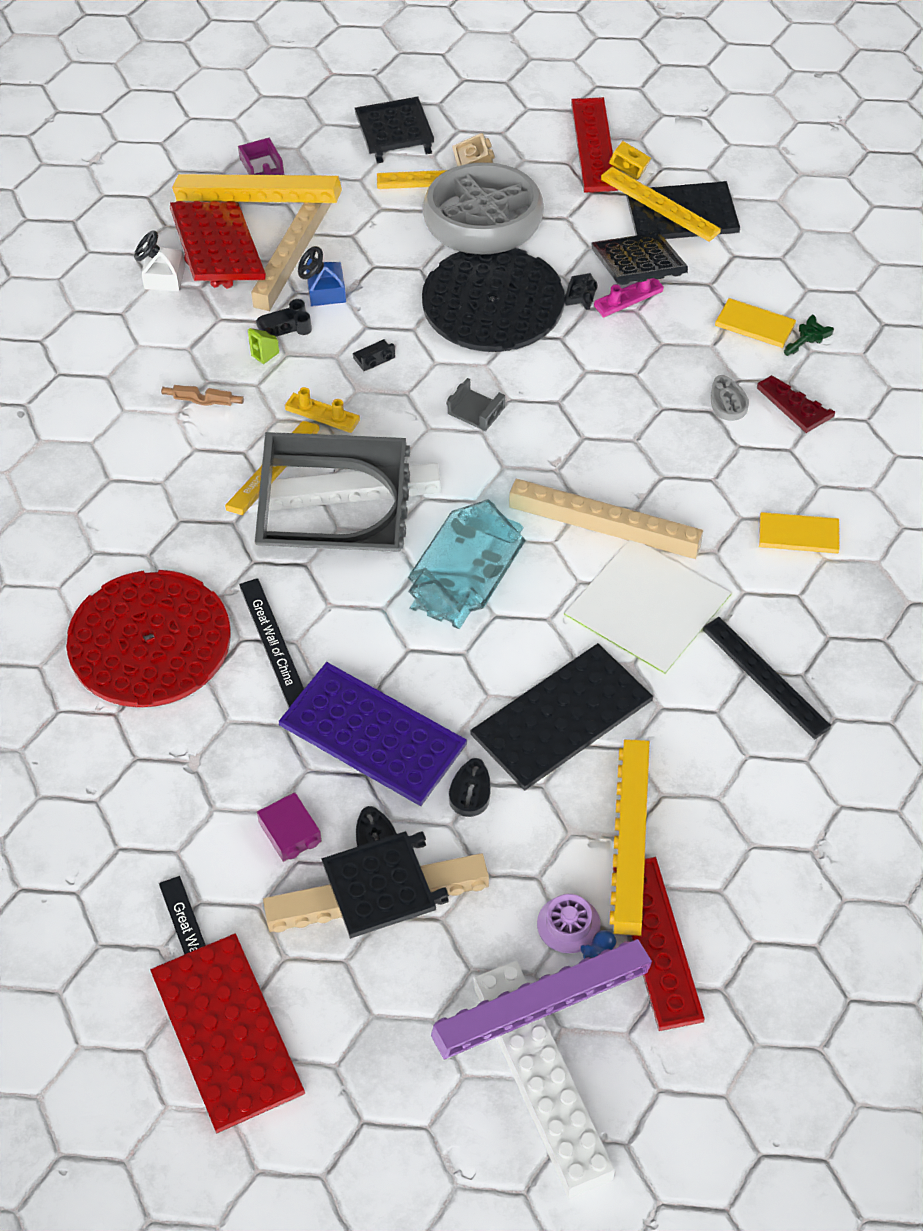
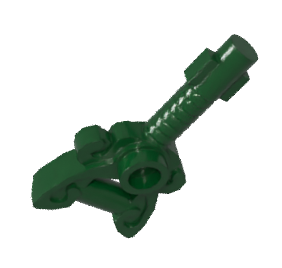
(811, 333)

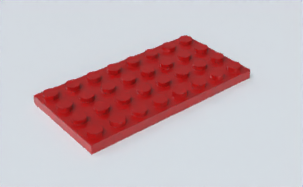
(216, 241)
(227, 1033)

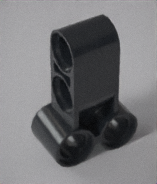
(286, 320)

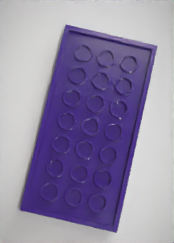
(373, 733)

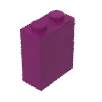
(289, 827)

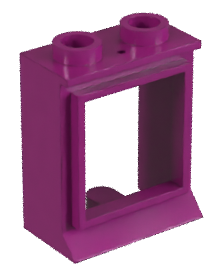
(257, 150)

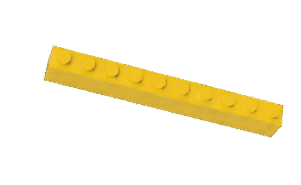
(257, 188)
(631, 838)

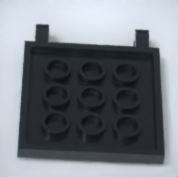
(394, 126)
(381, 883)

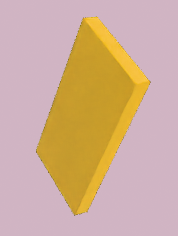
(755, 322)
(799, 532)

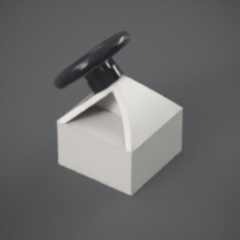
(162, 266)

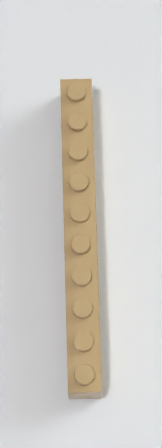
(288, 254)
(605, 518)
(320, 906)

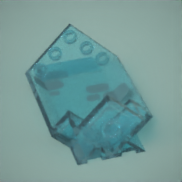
(465, 562)

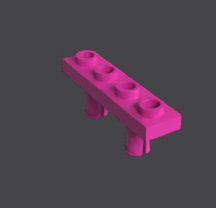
(623, 298)

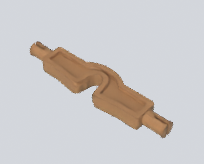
(211, 396)

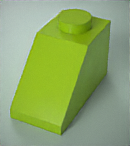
(262, 345)

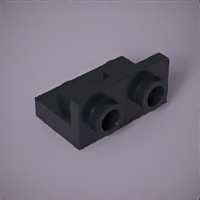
(581, 290)
(374, 355)

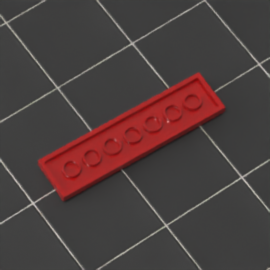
(592, 142)
(669, 976)

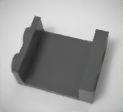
(475, 407)

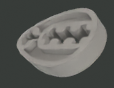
(720, 397)

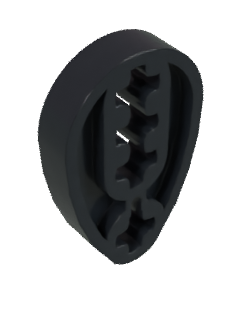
(480, 793)
(381, 826)

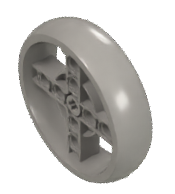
(480, 217)

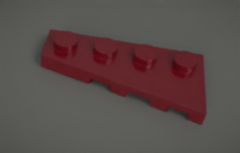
(795, 404)

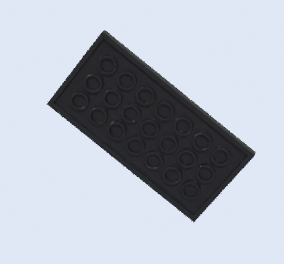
(561, 716)

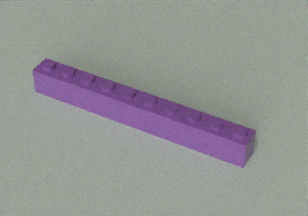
(540, 998)

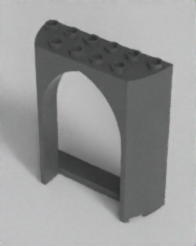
(377, 456)

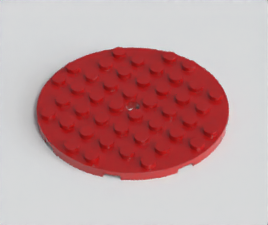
(124, 669)

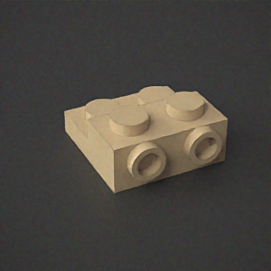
(474, 150)

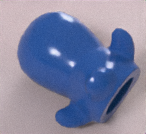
(602, 940)

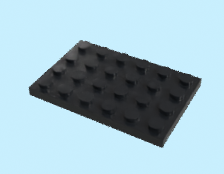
(707, 200)
(639, 258)

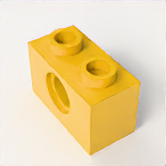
(630, 160)

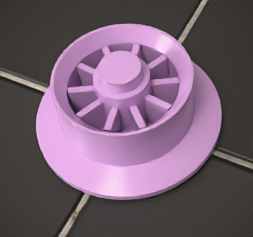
(568, 923)

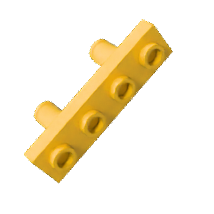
(321, 412)

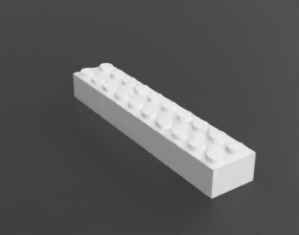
(549, 1093)

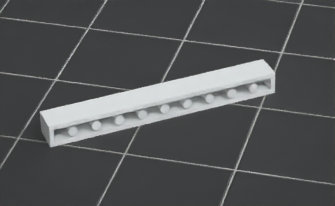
(345, 488)

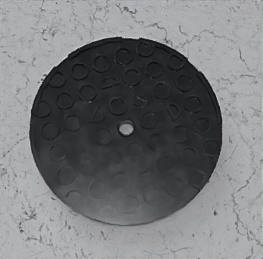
(461, 308)

